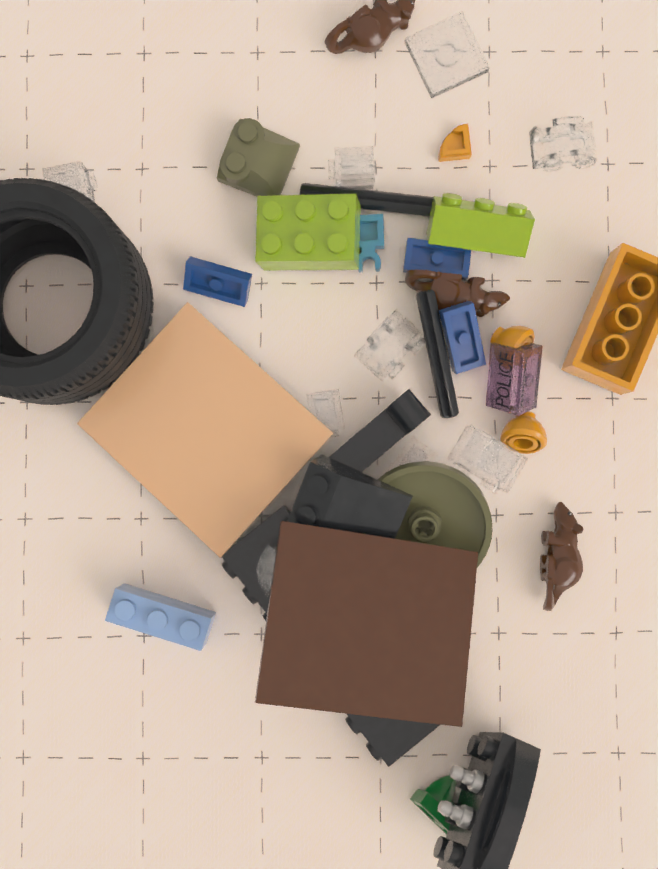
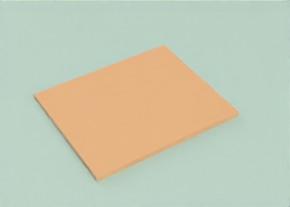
(204, 429)

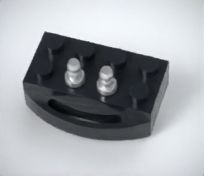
(490, 803)

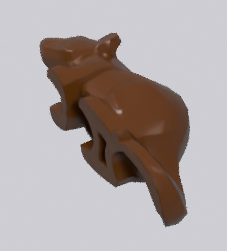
(370, 28)
(452, 290)
(563, 562)

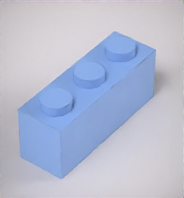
(160, 616)

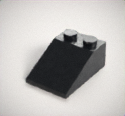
(348, 500)

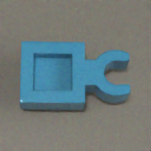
(370, 239)

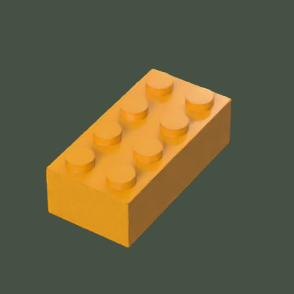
(618, 322)

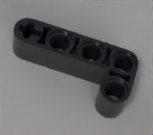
(382, 432)

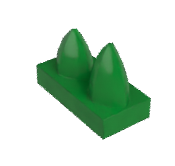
(429, 800)

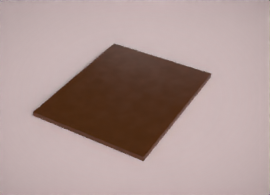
(367, 626)

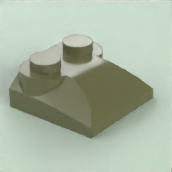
(256, 159)

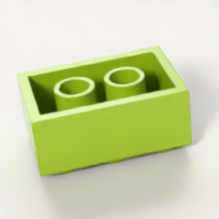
(308, 232)

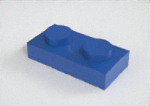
(436, 258)
(217, 281)
(462, 337)

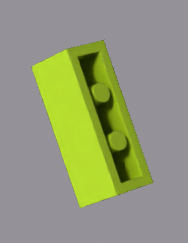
(480, 225)

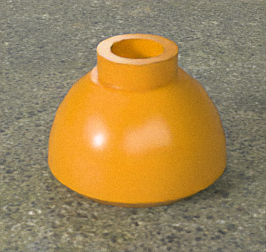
(513, 336)
(524, 434)

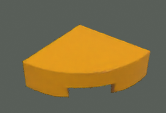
(456, 145)

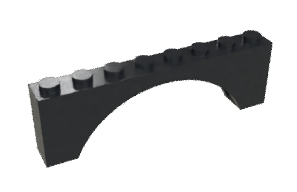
(385, 736)

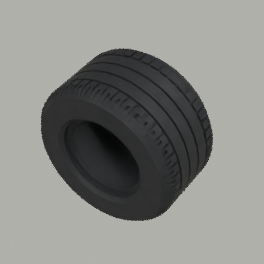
(55, 219)

